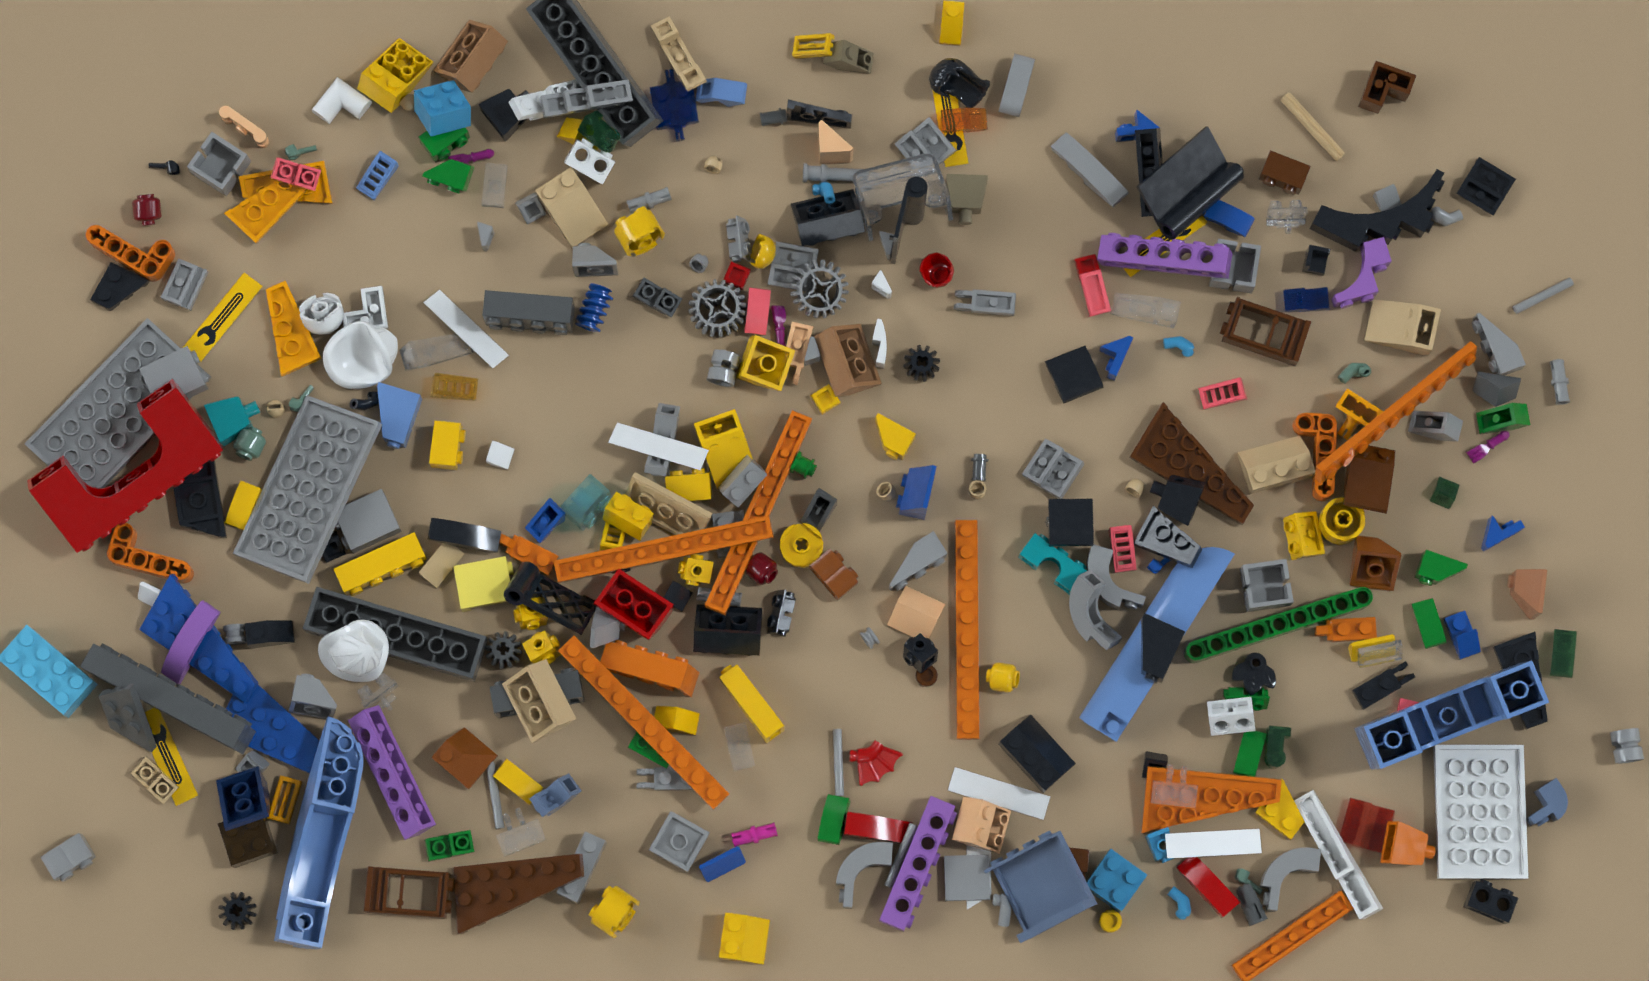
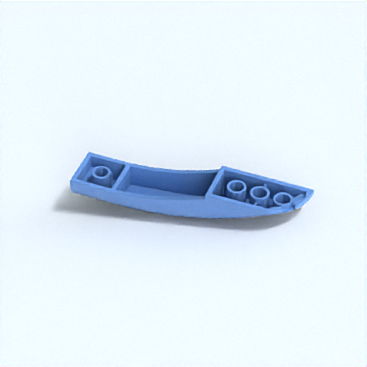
(1175, 604)
(319, 837)

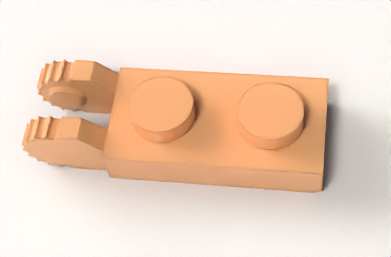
(798, 341)

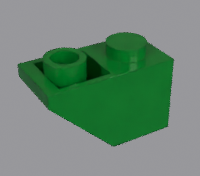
(441, 145)
(451, 173)

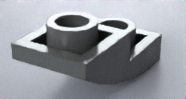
(657, 297)

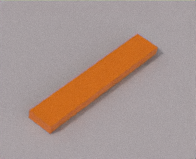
(1292, 936)

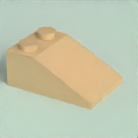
(571, 207)

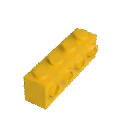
(380, 564)

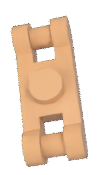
(244, 126)

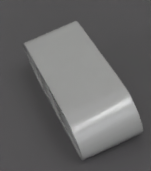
(1016, 85)

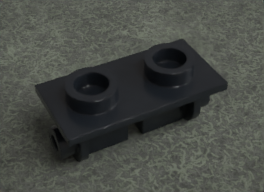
(777, 622)

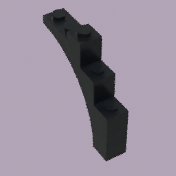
(1352, 228)

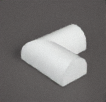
(341, 96)
(373, 309)

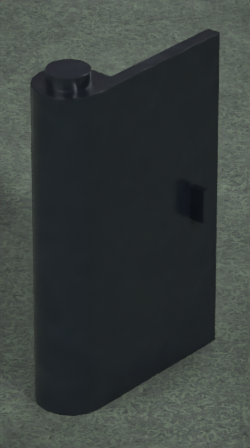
(1189, 184)
(911, 210)

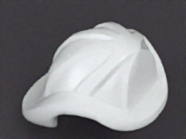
(360, 355)
(355, 651)

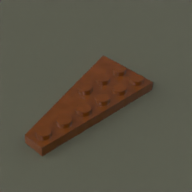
(1172, 450)
(500, 887)

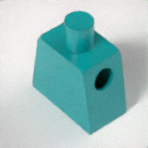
(230, 417)

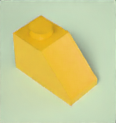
(894, 437)

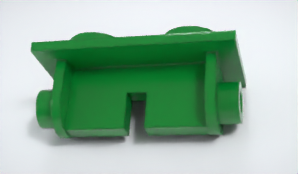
(1259, 700)
(640, 746)

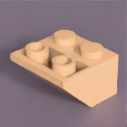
(981, 824)

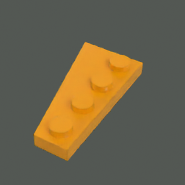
(253, 183)
(264, 209)
(293, 341)

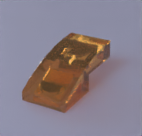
(964, 119)

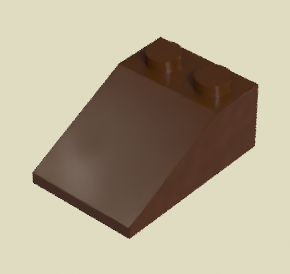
(1370, 479)

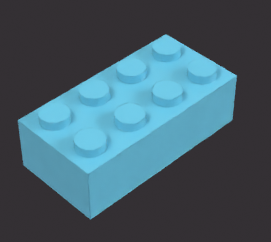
(47, 671)

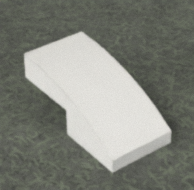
(879, 339)

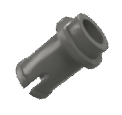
(773, 117)
(979, 467)

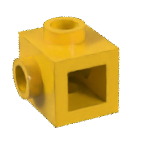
(702, 573)
(529, 618)
(542, 647)

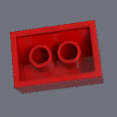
(634, 604)

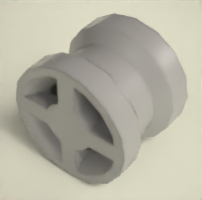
(234, 634)

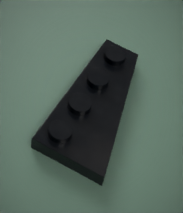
(1518, 651)

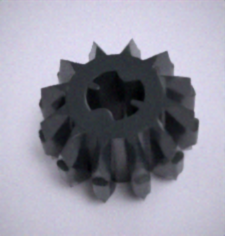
(912, 363)
(233, 918)

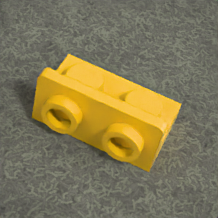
(1303, 535)

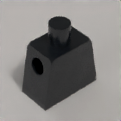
(501, 114)
(1179, 497)

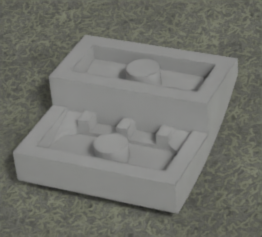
(926, 140)
(787, 261)
(1053, 469)

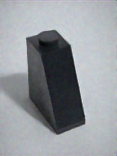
(1158, 647)

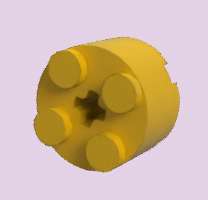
(638, 231)
(1341, 533)
(613, 911)

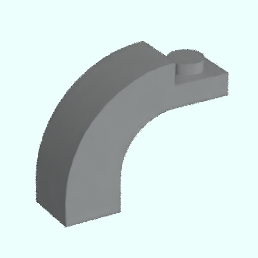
(665, 425)
(1111, 595)
(1085, 611)
(865, 856)
(1294, 860)

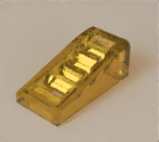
(444, 393)

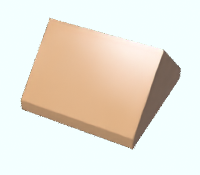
(832, 147)
(915, 613)

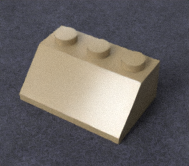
(1276, 464)
(539, 700)

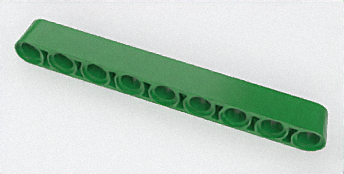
(1286, 618)

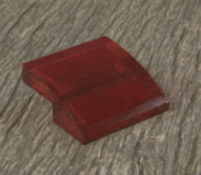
(1366, 825)

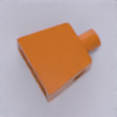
(1405, 845)

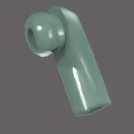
(1354, 370)

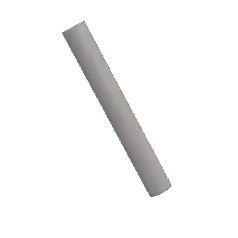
(1542, 295)
(838, 762)
(495, 798)
(901, 854)

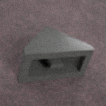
(1496, 388)
(819, 509)

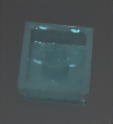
(586, 502)

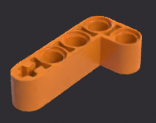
(126, 250)
(1320, 436)
(151, 559)

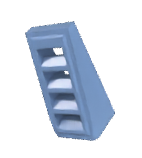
(371, 171)

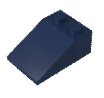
(243, 798)

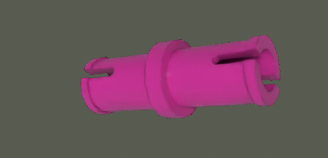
(754, 834)

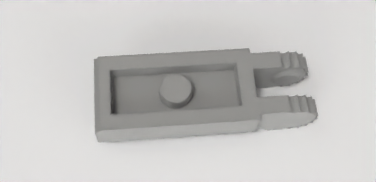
(987, 302)
(663, 779)

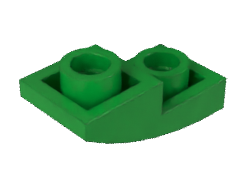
(1429, 623)
(1249, 753)
(833, 819)
(449, 845)

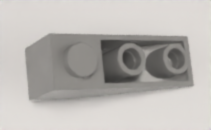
(1501, 350)
(923, 554)

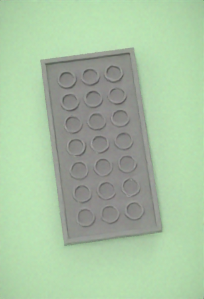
(101, 421)
(307, 489)

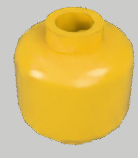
(1003, 677)

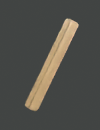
(1312, 126)

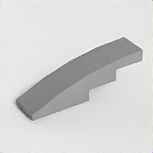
(586, 98)
(1089, 169)

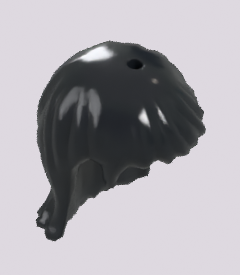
(957, 79)

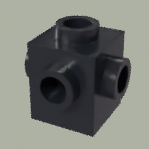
(920, 653)

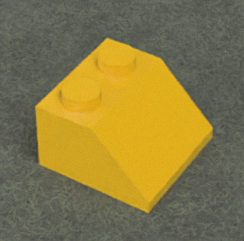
(765, 363)
(744, 938)

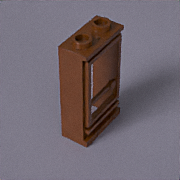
(1292, 342)
(378, 888)

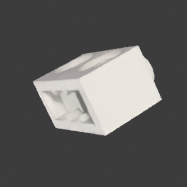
(587, 165)
(1231, 716)

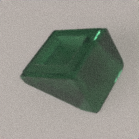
(1444, 493)

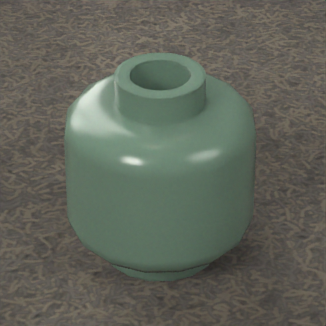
(249, 443)

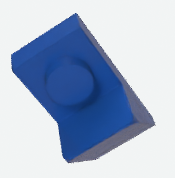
(1127, 131)
(1117, 350)
(545, 520)
(1494, 534)
(1462, 635)

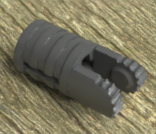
(1251, 904)

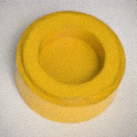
(1110, 921)

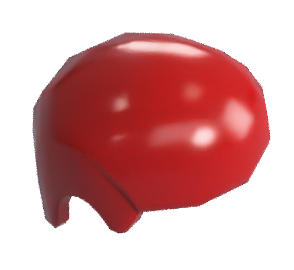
(936, 270)

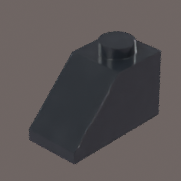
(269, 633)

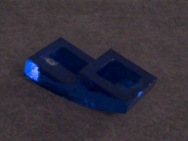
(1306, 299)

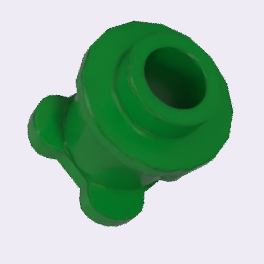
(803, 466)

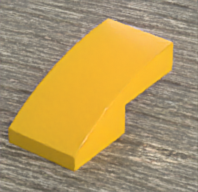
(242, 505)
(517, 781)

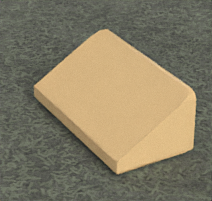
(441, 564)

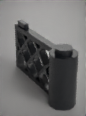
(526, 585)

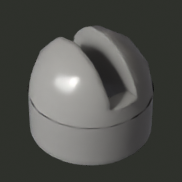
(694, 263)

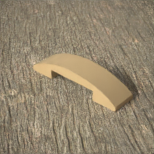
(678, 54)

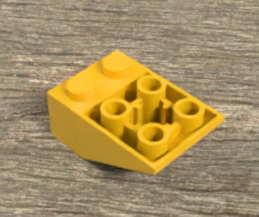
(394, 74)
(725, 443)

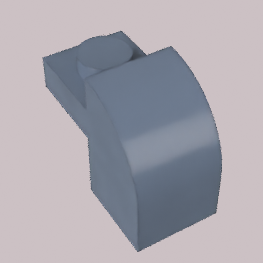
(555, 796)
(1554, 803)

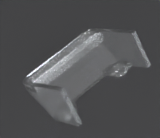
(886, 183)

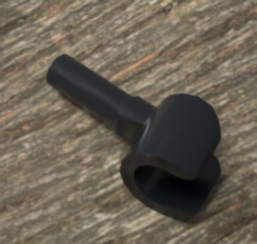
(171, 166)

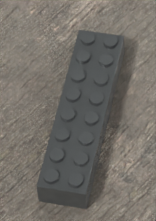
(594, 62)
(409, 636)
(174, 701)

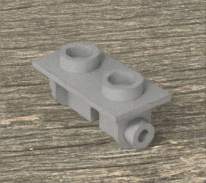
(738, 230)

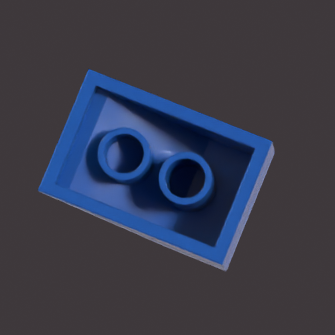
(916, 492)

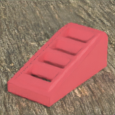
(1233, 399)
(1119, 530)

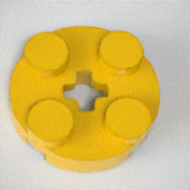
(799, 533)

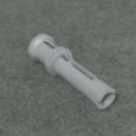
(823, 173)

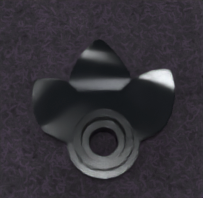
(1252, 676)

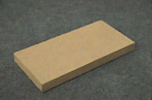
(669, 509)

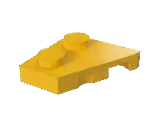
(1282, 815)

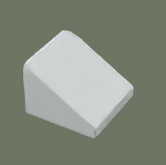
(881, 285)
(499, 455)
(148, 593)

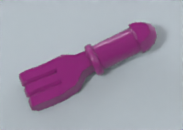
(488, 153)
(779, 319)
(1481, 450)

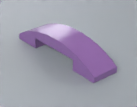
(188, 641)

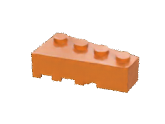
(650, 667)

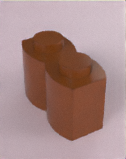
(834, 574)

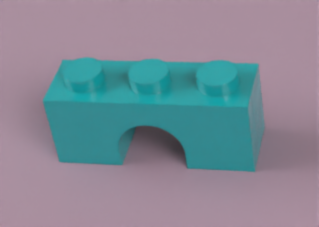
(1038, 551)

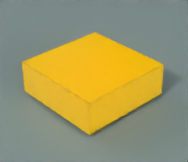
(825, 399)

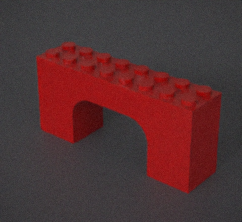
(91, 512)

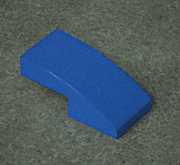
(1230, 217)

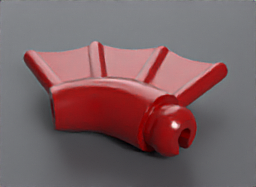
(874, 761)

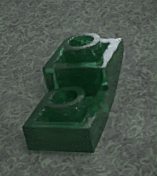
(1563, 653)

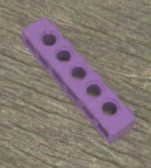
(1218, 267)
(391, 772)
(934, 808)

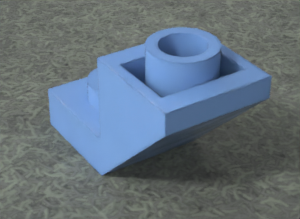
(722, 90)

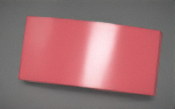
(295, 174)
(757, 311)

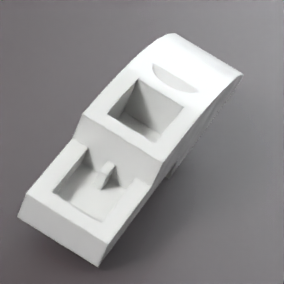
(530, 105)

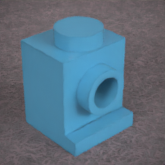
(1154, 840)

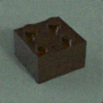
(248, 842)

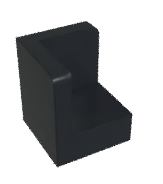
(1316, 260)

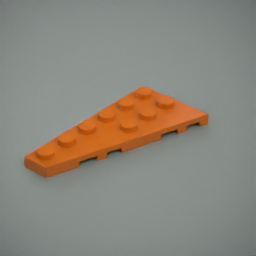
(1215, 796)

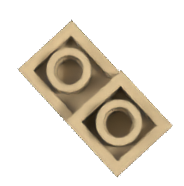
(154, 780)

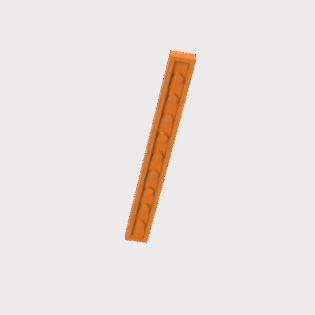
(1392, 415)
(760, 506)
(663, 549)
(967, 629)
(643, 722)

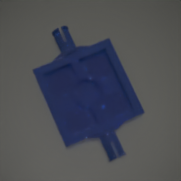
(674, 105)

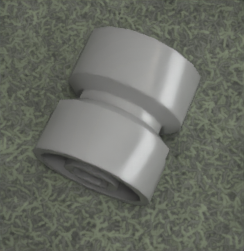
(721, 375)
(1627, 746)

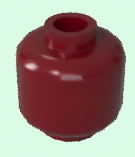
(147, 209)
(761, 569)

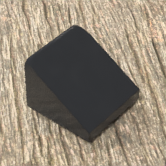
(334, 548)
(678, 595)
(1155, 760)

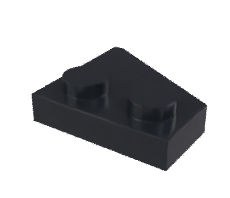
(117, 286)

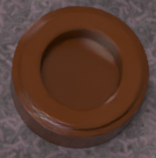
(927, 678)

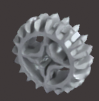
(810, 292)
(710, 303)

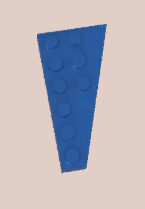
(213, 655)
(276, 730)

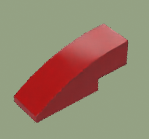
(875, 827)
(1208, 885)

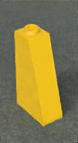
(751, 703)

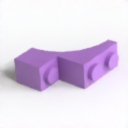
(1374, 258)

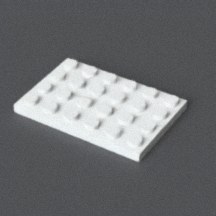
(1480, 812)

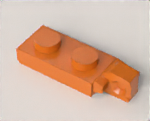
(526, 551)
(1348, 629)

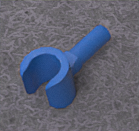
(1155, 566)

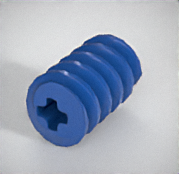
(593, 307)

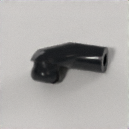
(359, 404)

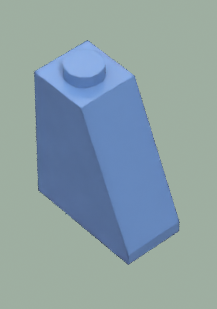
(397, 414)

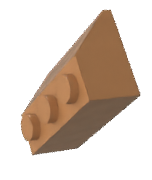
(471, 55)
(847, 359)

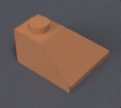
(1528, 590)

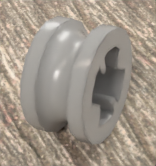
(869, 638)

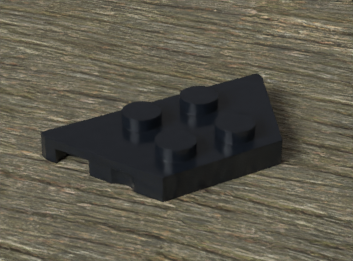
(200, 502)

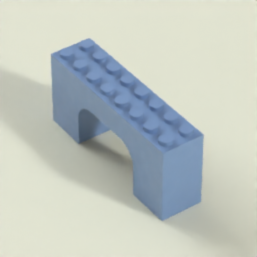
(1451, 714)

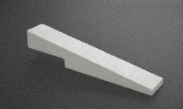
(1338, 856)

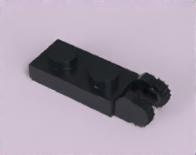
(1381, 686)

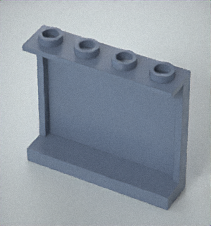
(1043, 884)

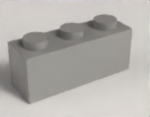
(591, 848)

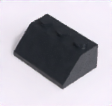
(822, 221)
(730, 633)
(1036, 753)

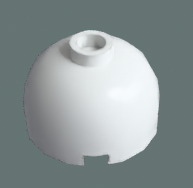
(322, 314)

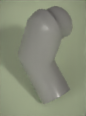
(1444, 218)
(1005, 909)

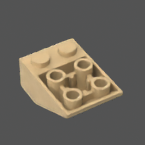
(1403, 326)

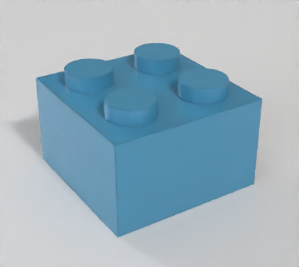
(442, 108)
(1115, 880)

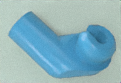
(824, 189)
(1181, 343)
(1183, 903)

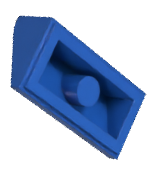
(722, 864)

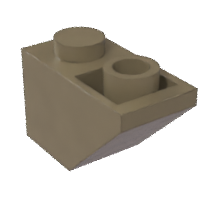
(849, 57)

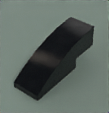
(464, 535)

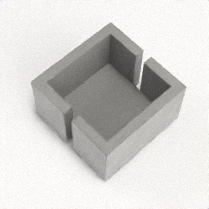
(220, 165)
(1242, 269)
(1265, 585)

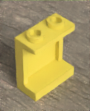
(482, 582)

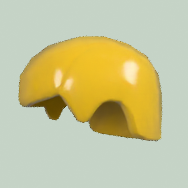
(763, 251)

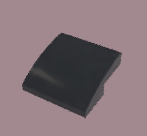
(1486, 186)
(1074, 374)
(1070, 522)

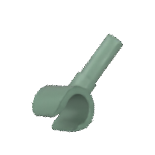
(292, 152)
(295, 404)
(1242, 877)

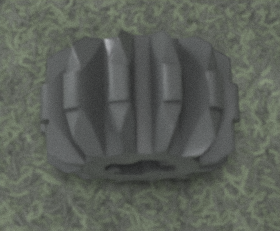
(511, 646)

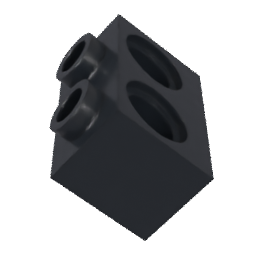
(1489, 906)

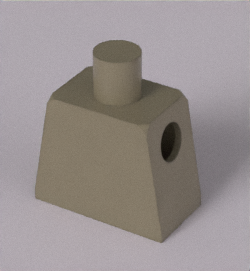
(966, 195)

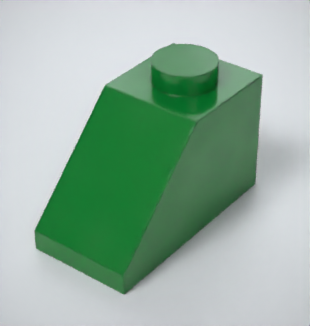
(1503, 418)
(1436, 568)

